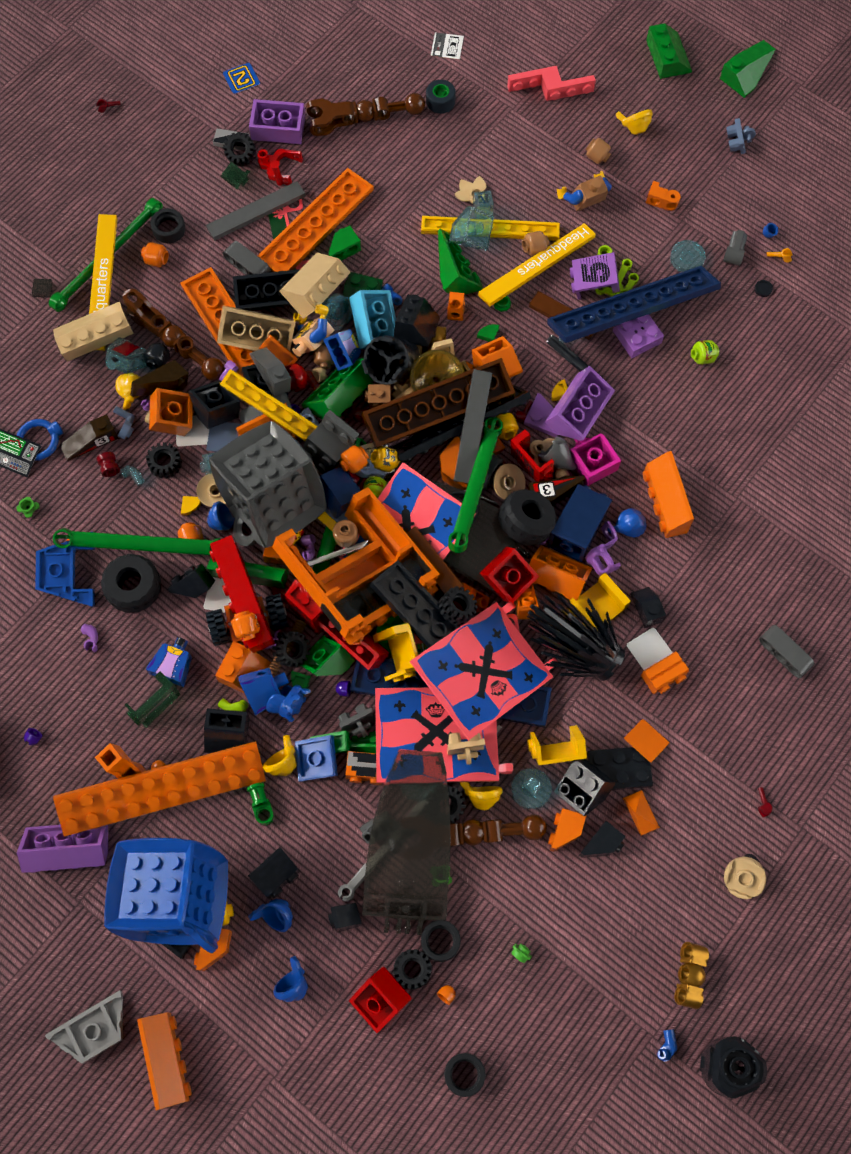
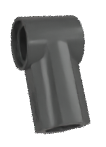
(735, 250)

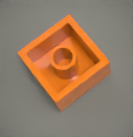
(170, 412)

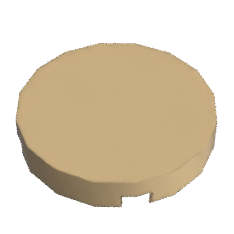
(745, 877)

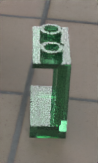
(167, 687)

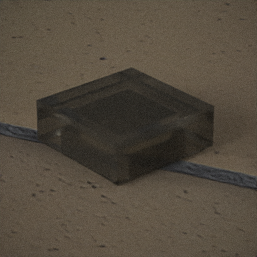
(42, 287)

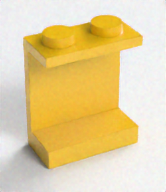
(605, 598)
(402, 650)
(558, 752)

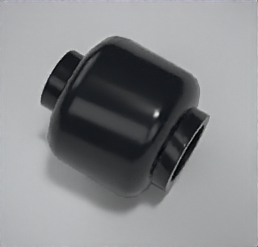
(156, 355)

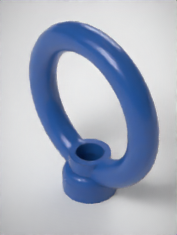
(54, 430)

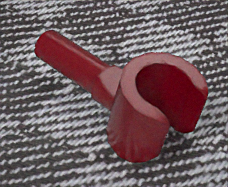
(104, 104)
(521, 415)
(766, 808)

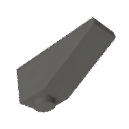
(272, 371)

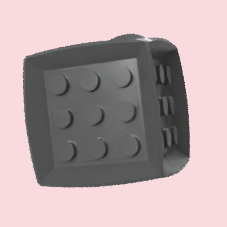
(268, 484)

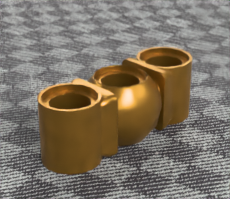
(691, 975)

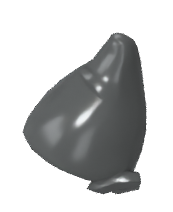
(560, 454)

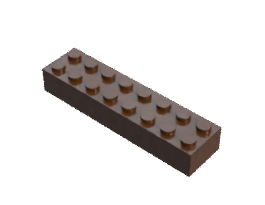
(432, 405)

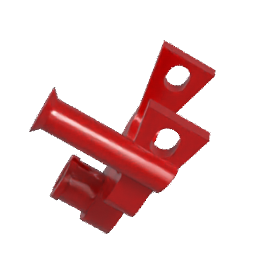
(271, 164)

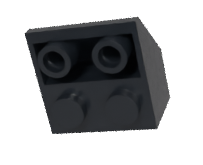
(225, 729)
(584, 786)

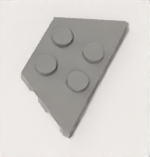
(92, 1029)

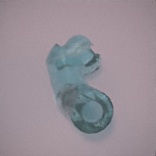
(134, 473)

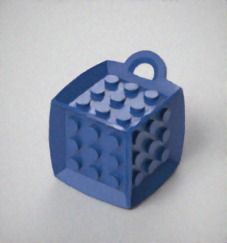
(167, 892)

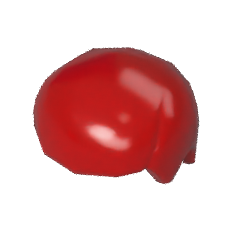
(298, 376)

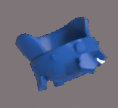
(287, 703)

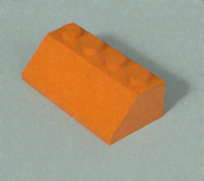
(668, 495)
(163, 1060)

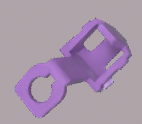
(601, 550)

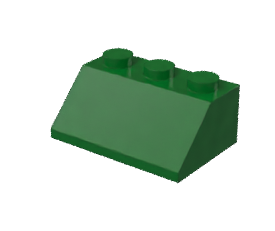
(667, 51)

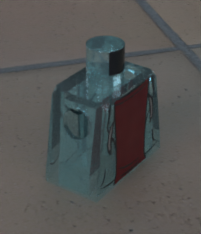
(125, 356)

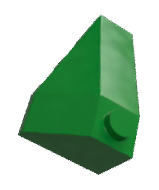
(454, 268)

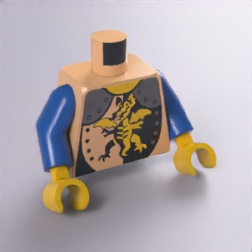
(311, 333)

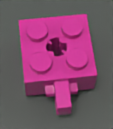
(594, 458)

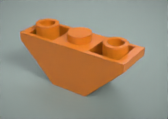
(448, 463)
(523, 603)

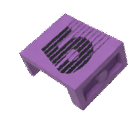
(594, 273)

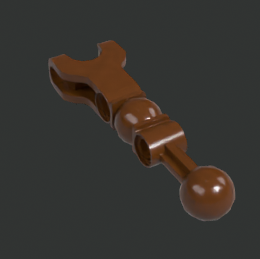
(347, 113)
(147, 316)
(474, 832)

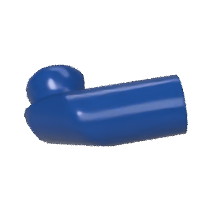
(669, 1048)

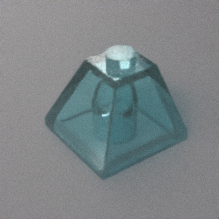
(472, 228)

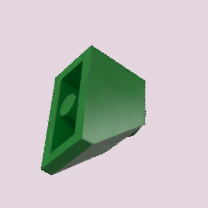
(344, 243)

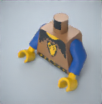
(587, 193)

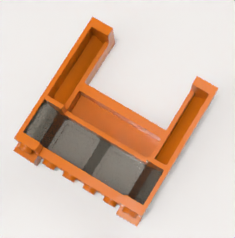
(344, 587)

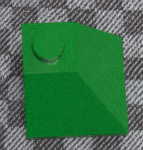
(327, 658)

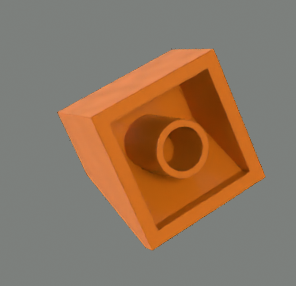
(239, 662)

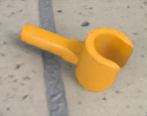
(785, 254)

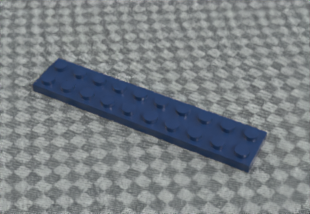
(633, 304)
(530, 711)

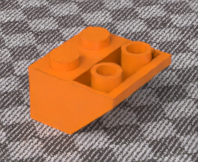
(495, 350)

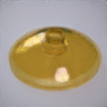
(431, 364)

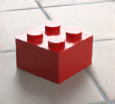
(509, 574)

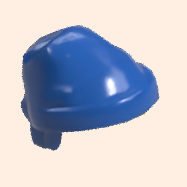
(220, 517)
(630, 523)
(275, 913)
(293, 985)

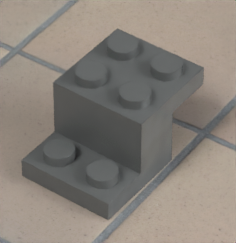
(329, 441)

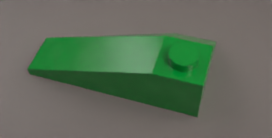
(747, 68)

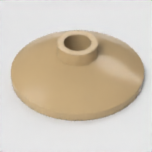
(514, 478)
(206, 489)

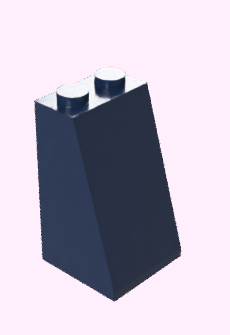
(579, 522)

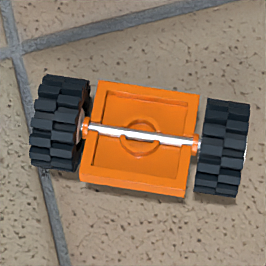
(219, 628)

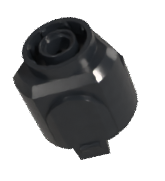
(382, 359)
(719, 1066)

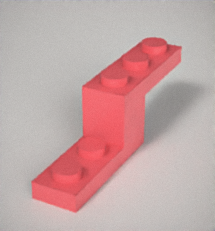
(551, 83)

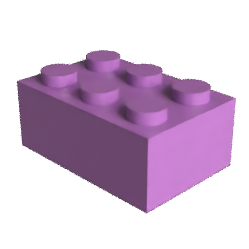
(277, 121)

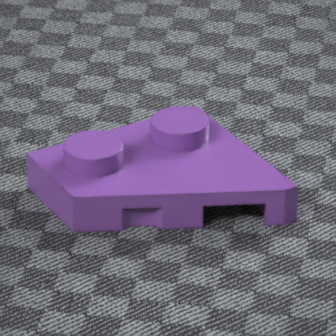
(538, 415)

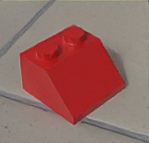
(380, 999)

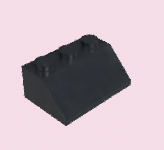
(416, 321)

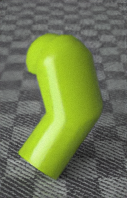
(241, 705)

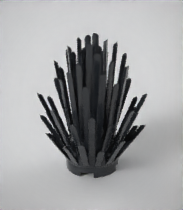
(592, 651)

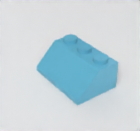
(372, 315)

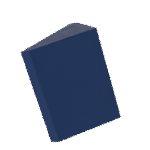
(338, 490)

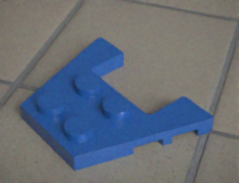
(57, 574)

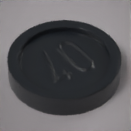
(763, 288)

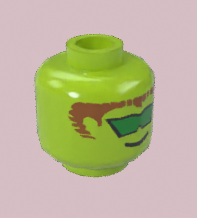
(705, 352)
(375, 484)

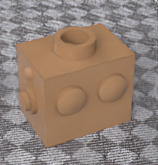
(378, 394)

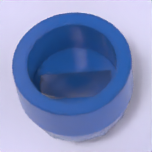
(770, 230)

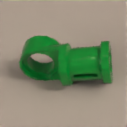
(260, 804)

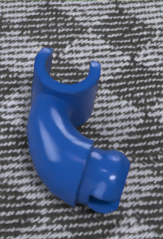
(396, 299)

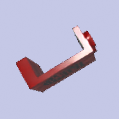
(519, 446)
(304, 606)

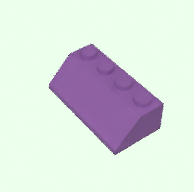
(580, 405)
(47, 849)

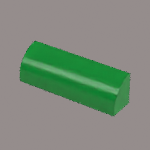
(259, 574)

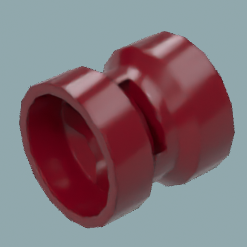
(108, 465)

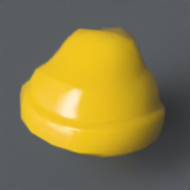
(636, 123)
(123, 388)
(283, 761)
(482, 797)

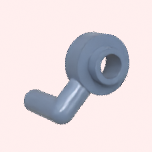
(126, 429)
(370, 470)

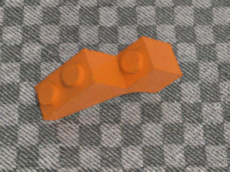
(117, 762)

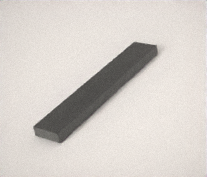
(255, 210)
(472, 425)

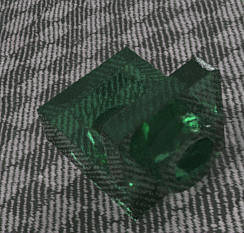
(235, 175)

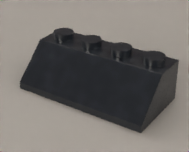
(261, 289)

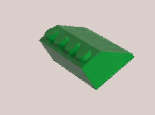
(338, 391)

